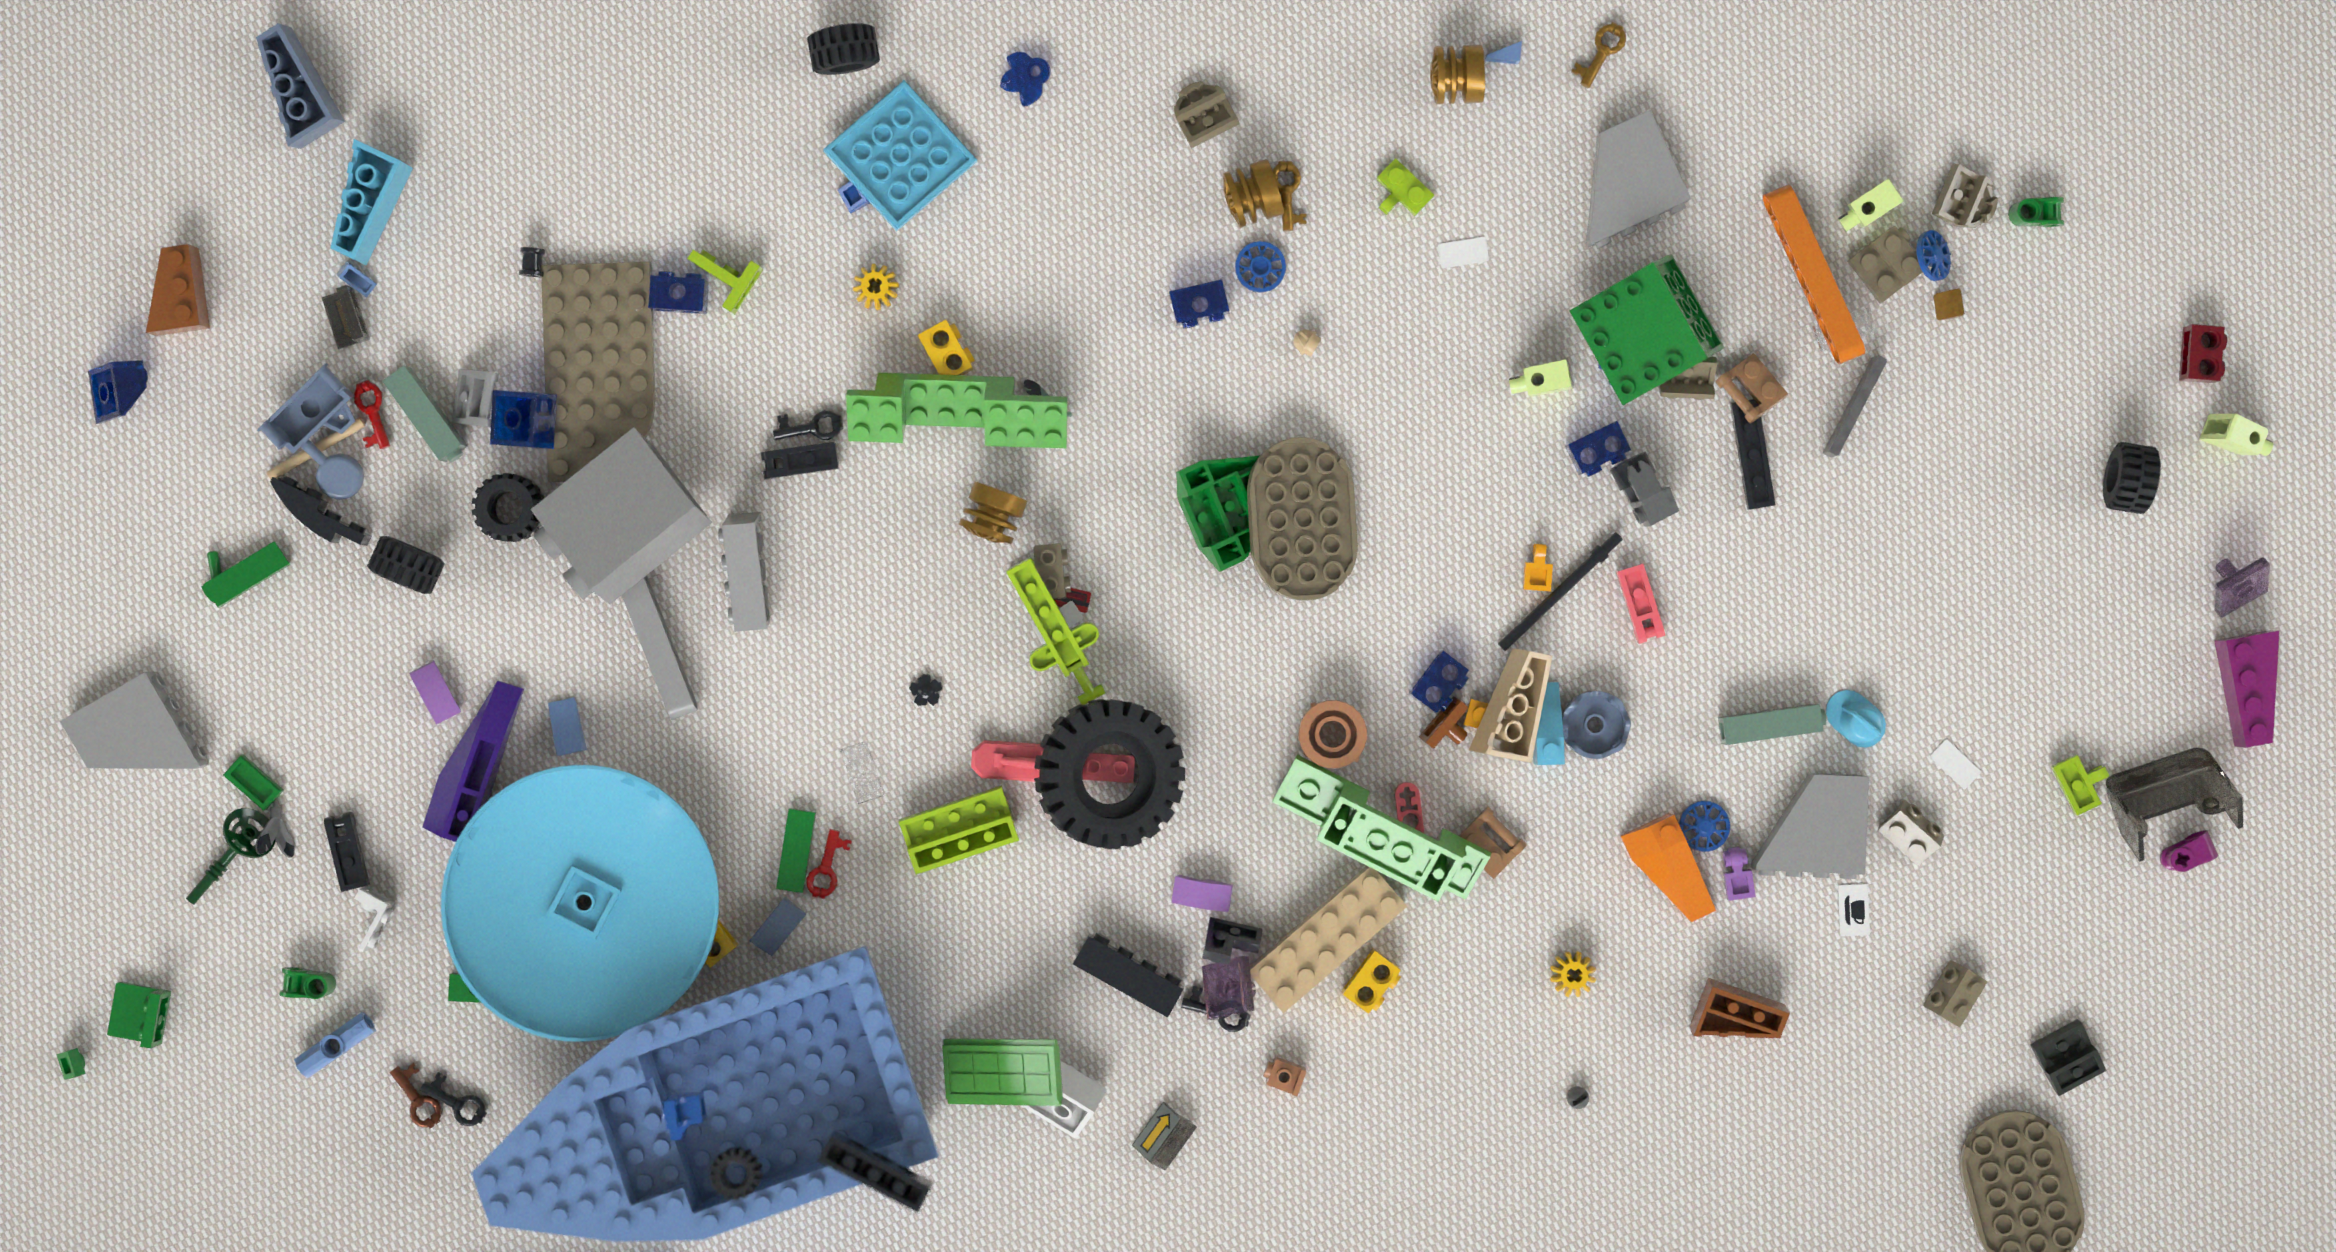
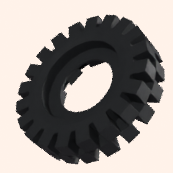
(1062, 768)

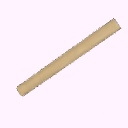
(322, 445)

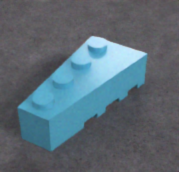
(368, 201)

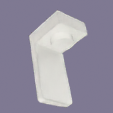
(374, 902)

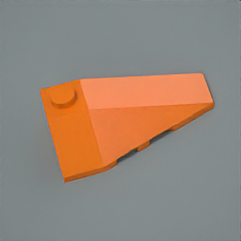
(1667, 860)

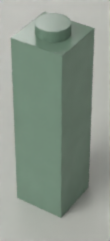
(425, 414)
(1771, 724)

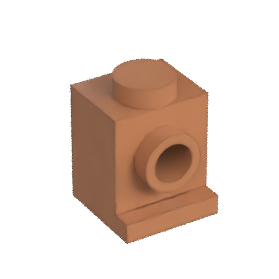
(1295, 1071)

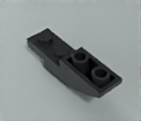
(310, 509)

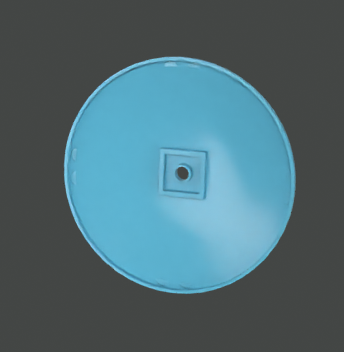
(517, 916)

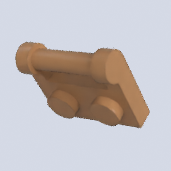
(1758, 383)
(1498, 858)

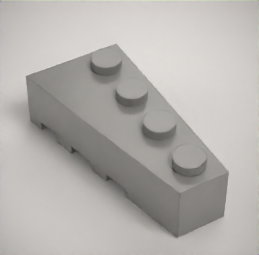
(745, 571)

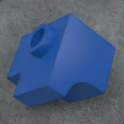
(682, 1111)

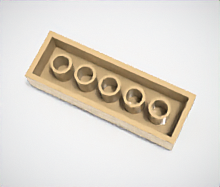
(1326, 938)

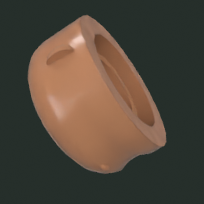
(1354, 738)

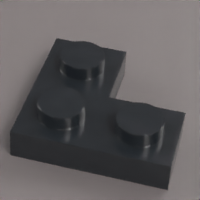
(1225, 935)

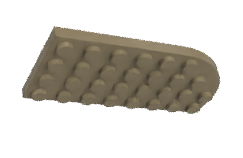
(596, 358)

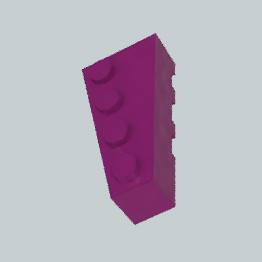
(2249, 685)

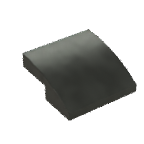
(2068, 1057)

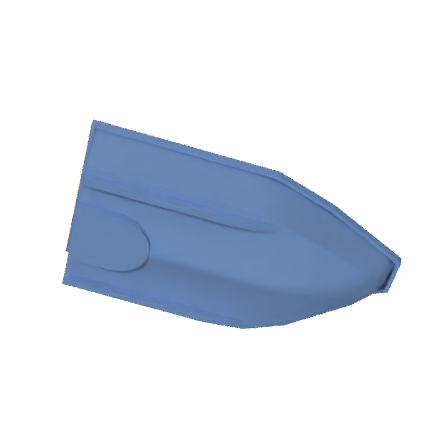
(776, 1077)

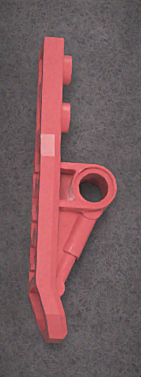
(1017, 762)

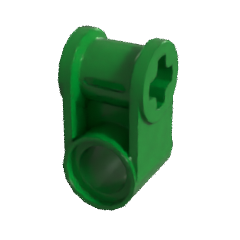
(2042, 212)
(302, 983)

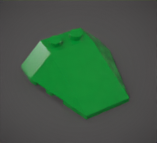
(1217, 507)

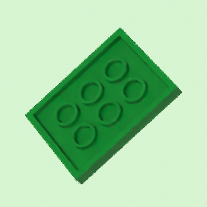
(1646, 329)

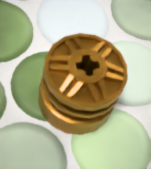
(1458, 74)
(1253, 193)
(992, 513)

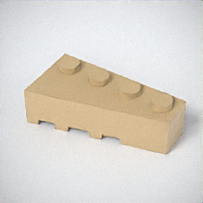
(1515, 708)

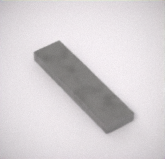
(1855, 406)

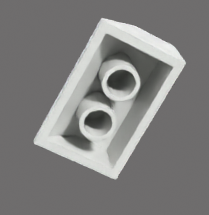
(1078, 1105)

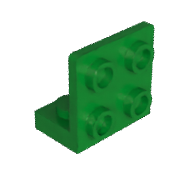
(139, 1014)

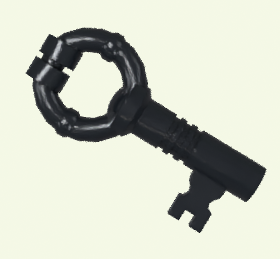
(812, 427)
(1195, 1005)
(457, 1104)

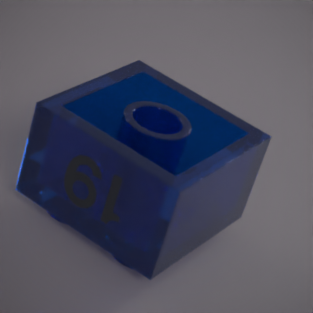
(523, 419)

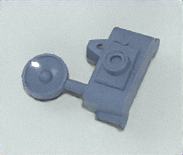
(302, 415)

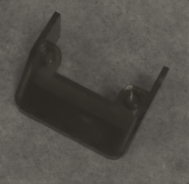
(2168, 786)

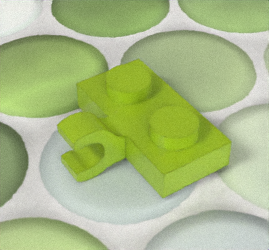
(1403, 189)
(2078, 784)

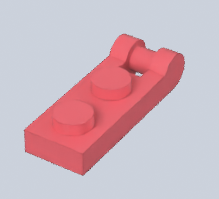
(1640, 602)

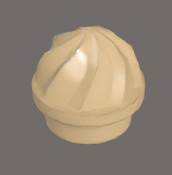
(1306, 341)

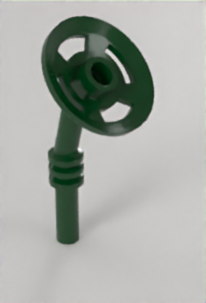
(242, 840)

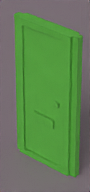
(1002, 1071)

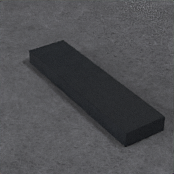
(1752, 459)

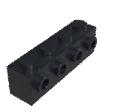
(1129, 975)

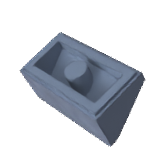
(778, 926)

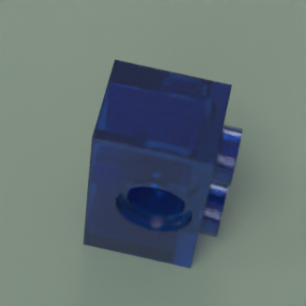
(1211, 292)
(693, 301)

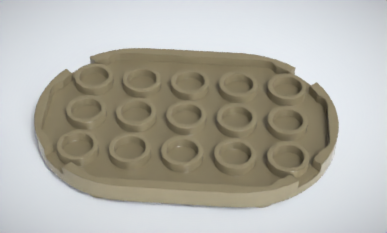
(1302, 519)
(2021, 1185)

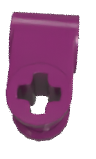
(2193, 851)

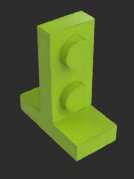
(728, 275)

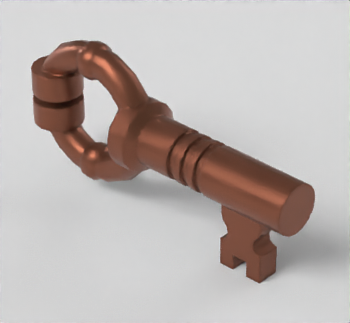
(416, 1099)

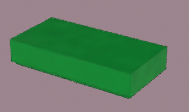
(253, 782)

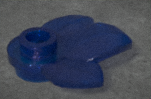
(1021, 77)

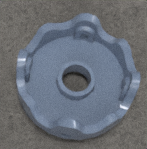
(1614, 728)

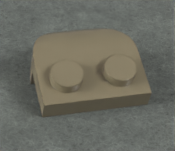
(1203, 112)
(1966, 198)

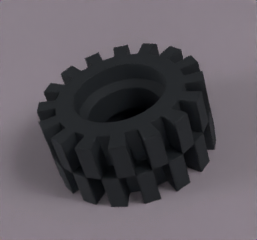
(719, 1178)

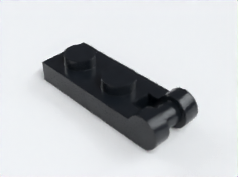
(801, 460)
(346, 852)

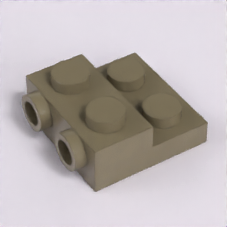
(1887, 263)

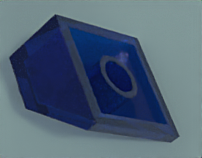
(116, 388)

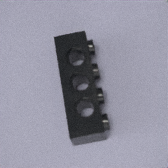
(875, 1171)

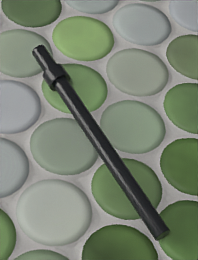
(1598, 555)

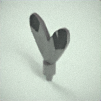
(275, 831)

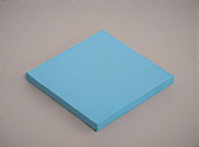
(900, 155)

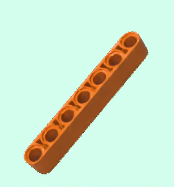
(1813, 274)

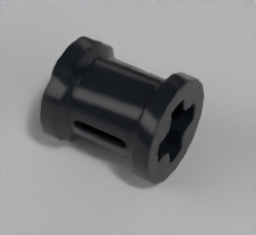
(531, 262)

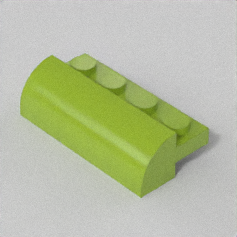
(959, 829)

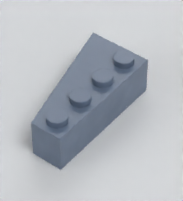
(300, 94)

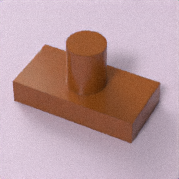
(1446, 725)

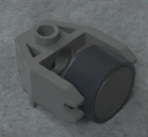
(1643, 490)

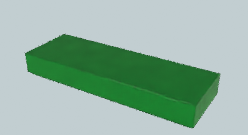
(246, 574)
(796, 850)

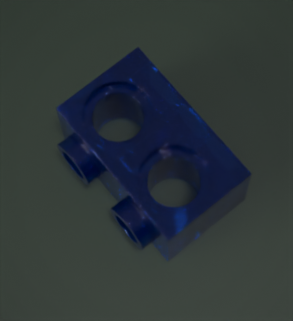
(1596, 444)
(1434, 677)

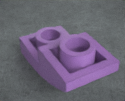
(435, 692)
(1202, 894)

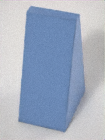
(1506, 55)
(356, 279)

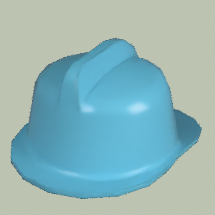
(1855, 718)

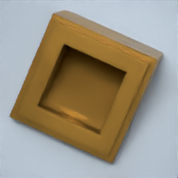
(1948, 304)

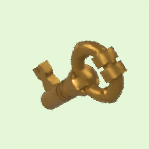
(1590, 73)
(1286, 191)

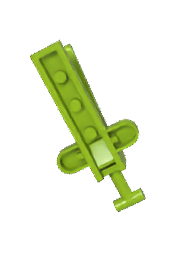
(1062, 644)

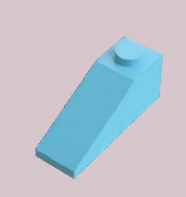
(1550, 734)

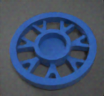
(1933, 255)
(1260, 266)
(1705, 825)

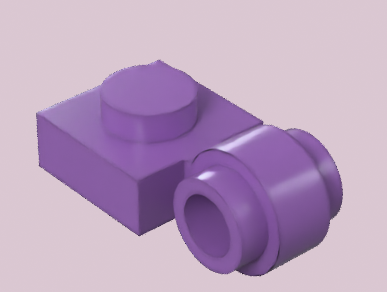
(1739, 882)

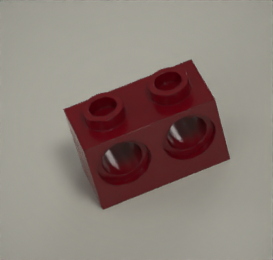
(2194, 352)

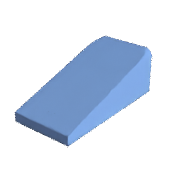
(566, 727)

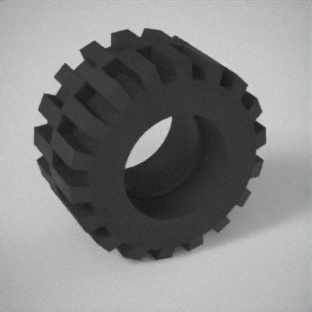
(843, 49)
(2131, 478)
(486, 507)
(405, 565)

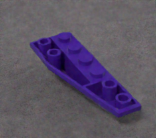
(474, 764)

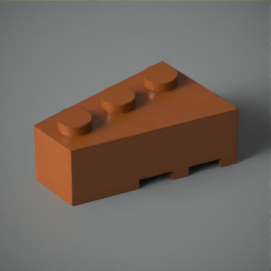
(178, 293)
(1736, 1012)

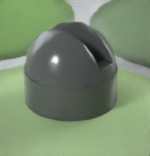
(1574, 1093)

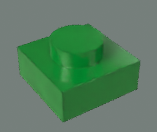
(71, 1063)

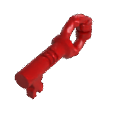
(372, 410)
(825, 868)

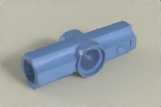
(322, 1054)

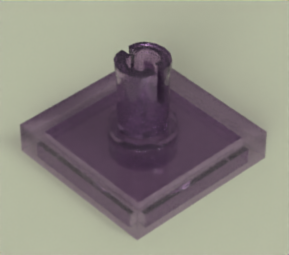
(2240, 586)
(1228, 988)

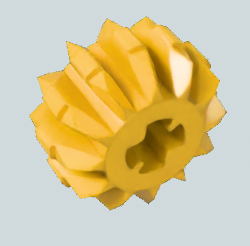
(885, 287)
(1571, 984)

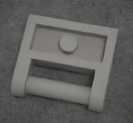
(468, 397)

